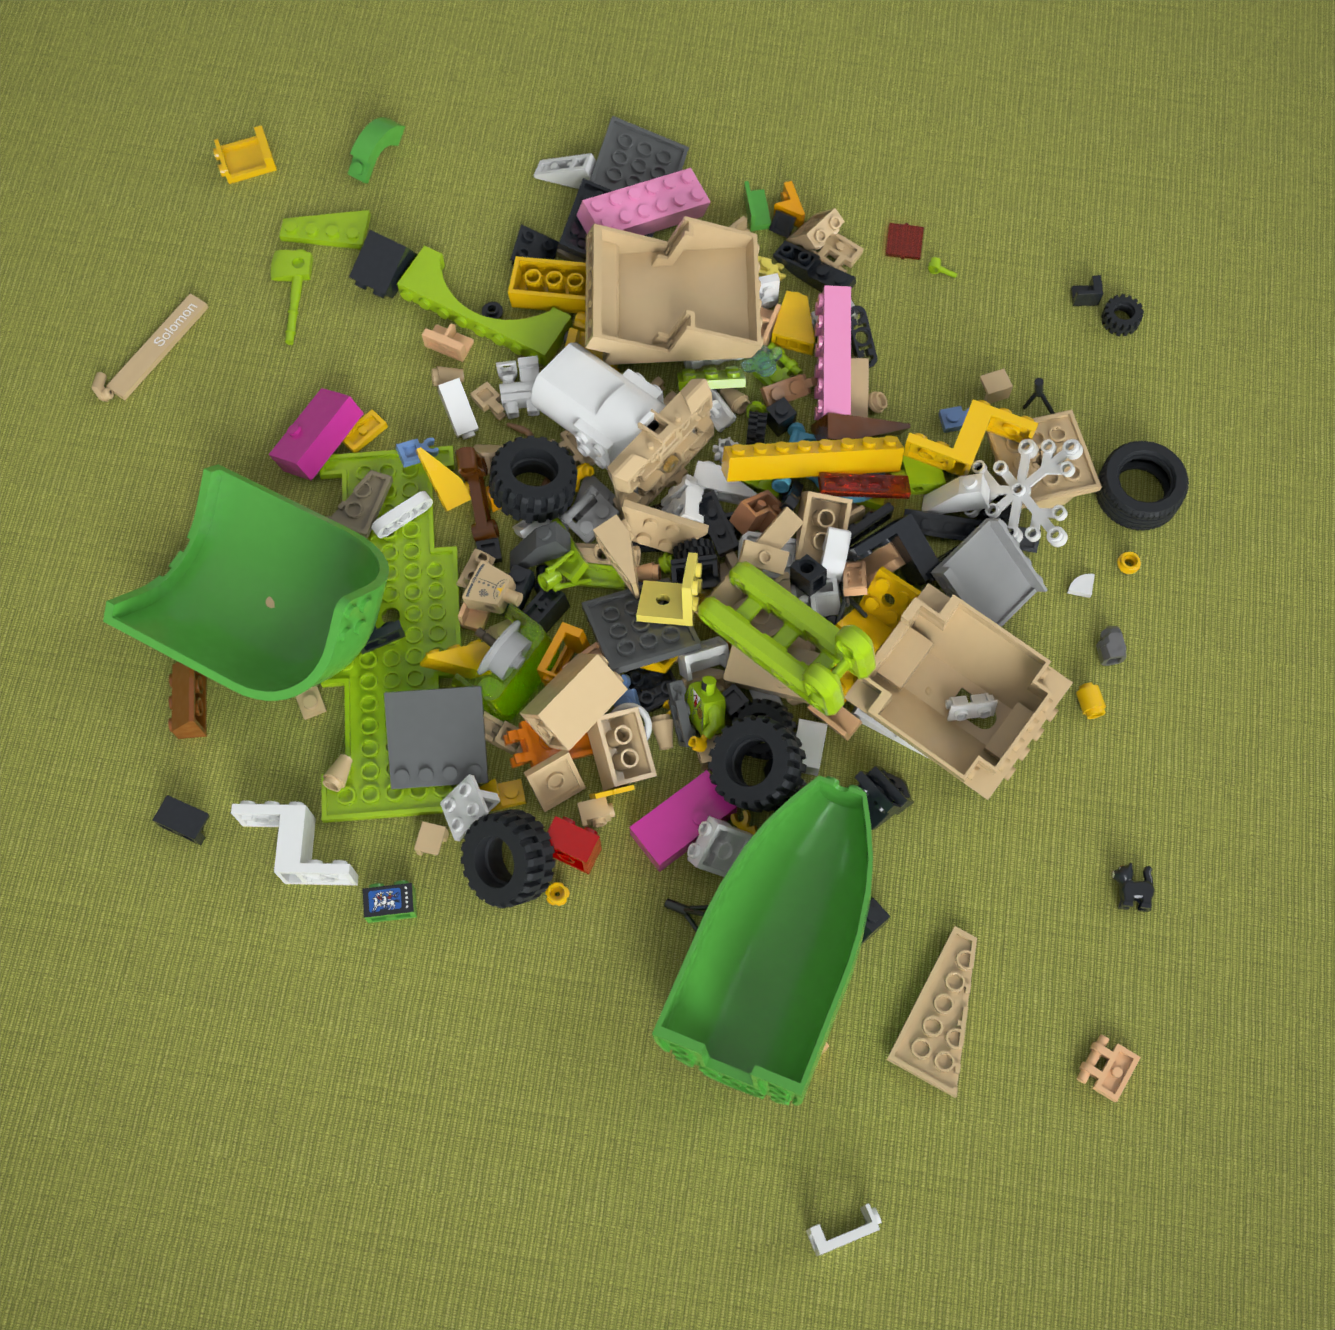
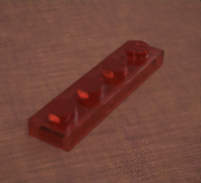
(864, 485)

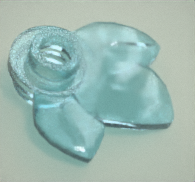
(763, 361)

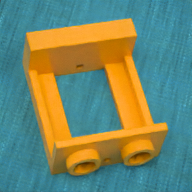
(575, 642)

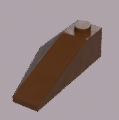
(840, 426)

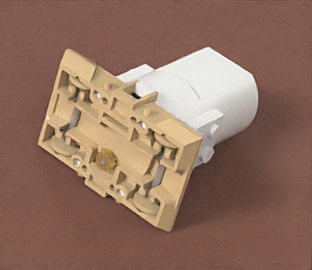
(624, 421)

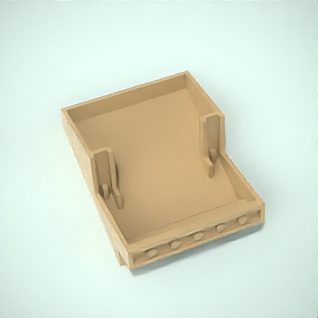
(673, 296)

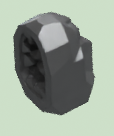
(1111, 646)

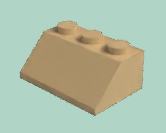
(621, 749)

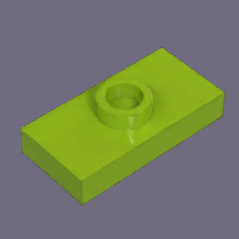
(603, 577)

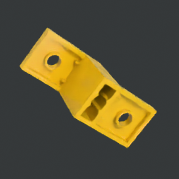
(979, 419)
(881, 616)

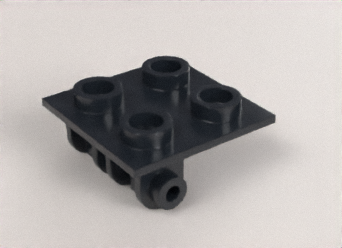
(533, 245)

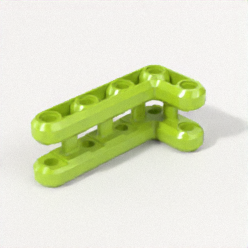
(814, 683)

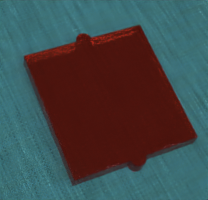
(904, 241)

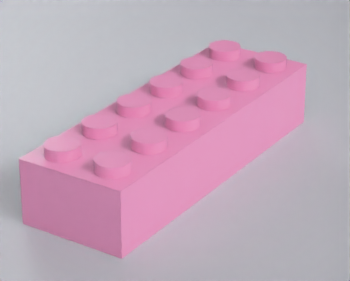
(647, 205)
(833, 351)

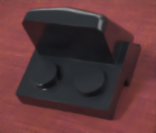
(885, 794)

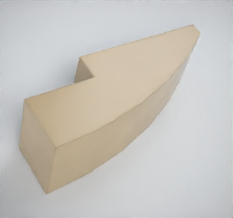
(859, 386)

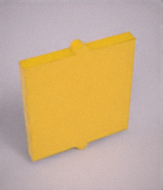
(613, 791)

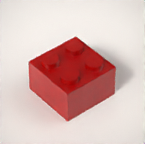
(574, 844)

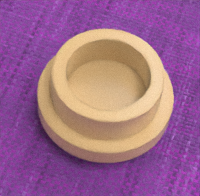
(877, 402)

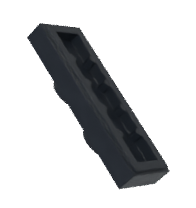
(870, 522)

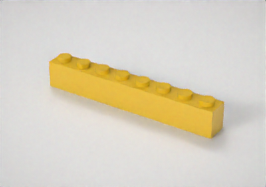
(810, 457)

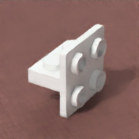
(466, 805)

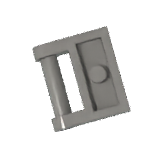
(593, 518)

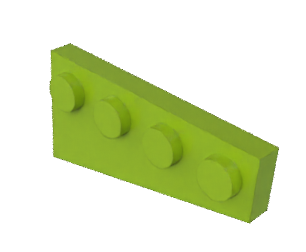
(333, 229)

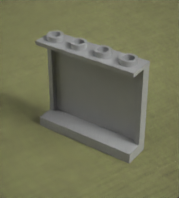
(990, 572)

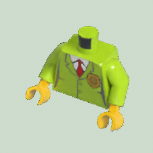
(706, 710)

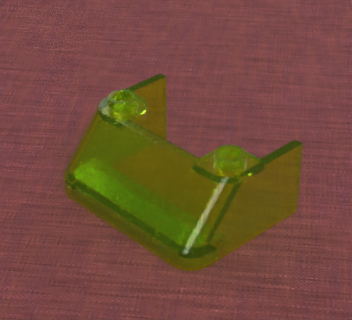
(508, 698)

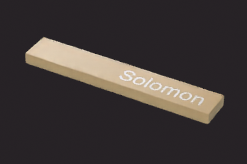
(157, 346)

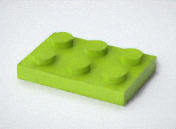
(717, 379)

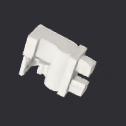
(518, 394)
(684, 499)

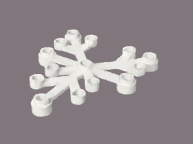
(1040, 516)

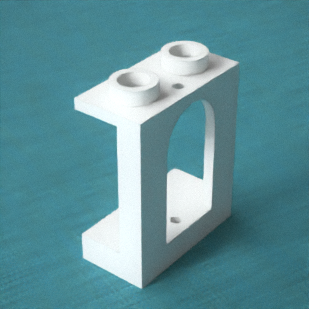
(822, 1246)

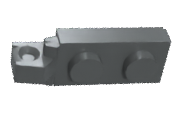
(680, 712)

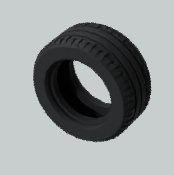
(1157, 461)

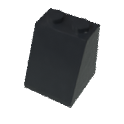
(381, 265)

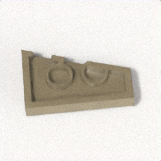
(364, 503)

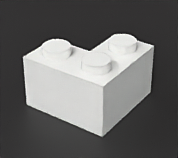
(824, 601)

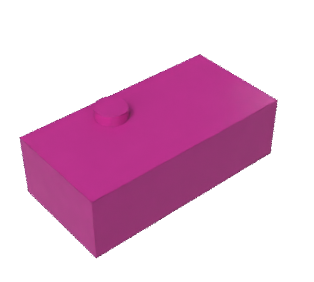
(316, 434)
(675, 823)

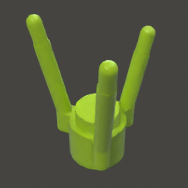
(552, 577)

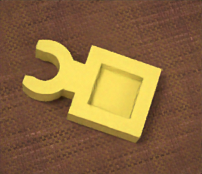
(768, 268)

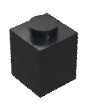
(780, 416)

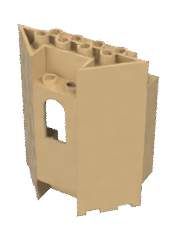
(951, 648)

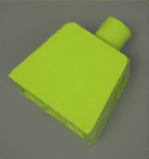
(921, 476)

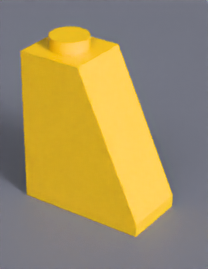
(794, 324)

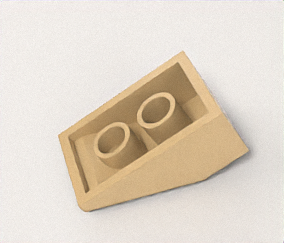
(818, 513)
(616, 543)

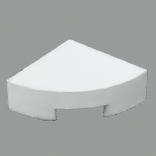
(1082, 586)

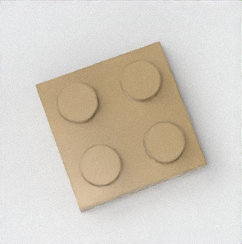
(554, 780)

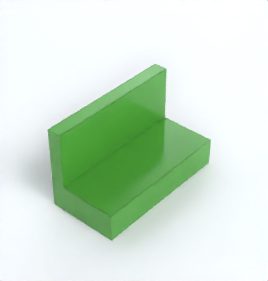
(756, 208)

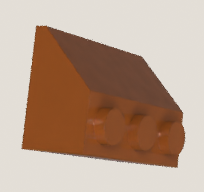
(187, 702)

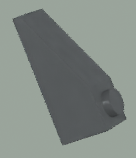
(541, 546)

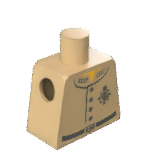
(491, 590)

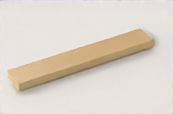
(775, 536)

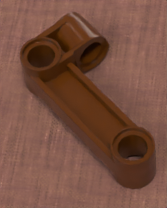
(474, 469)

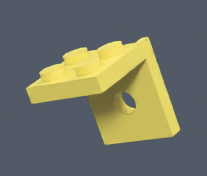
(681, 597)

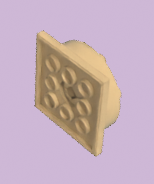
(1051, 489)

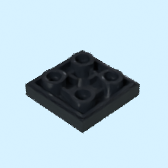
(650, 687)

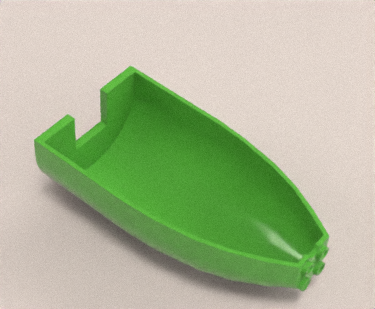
(776, 948)

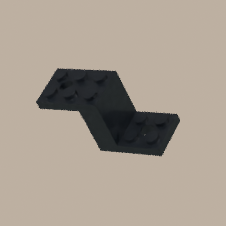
(909, 543)

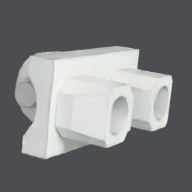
(720, 413)

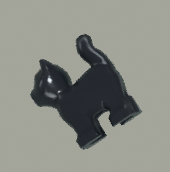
(1134, 890)

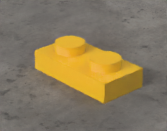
(364, 431)

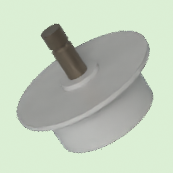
(505, 652)

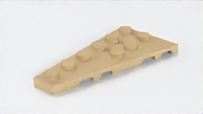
(936, 1025)

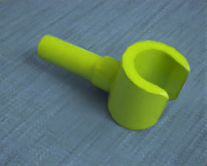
(935, 267)

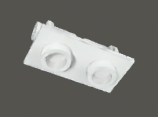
(980, 706)

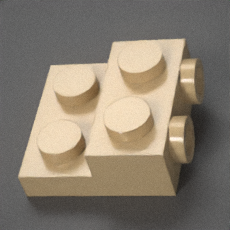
(817, 229)

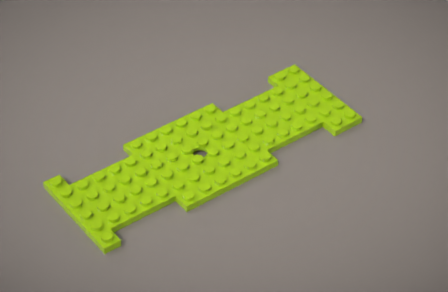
(428, 600)

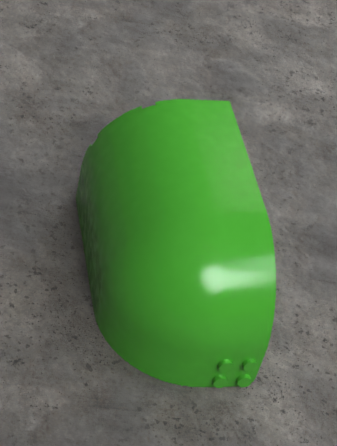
(239, 553)

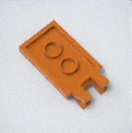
(536, 750)

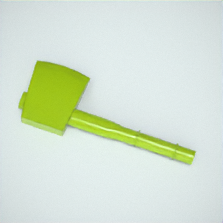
(294, 267)

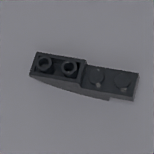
(810, 269)

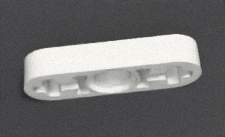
(402, 514)

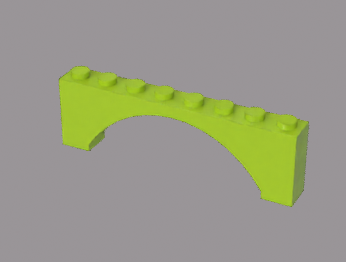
(527, 337)

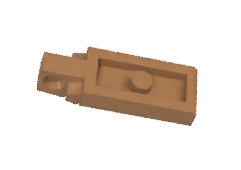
(789, 388)

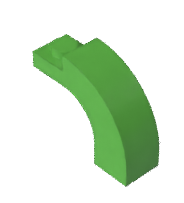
(369, 145)

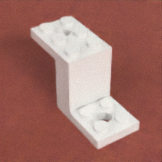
(294, 843)

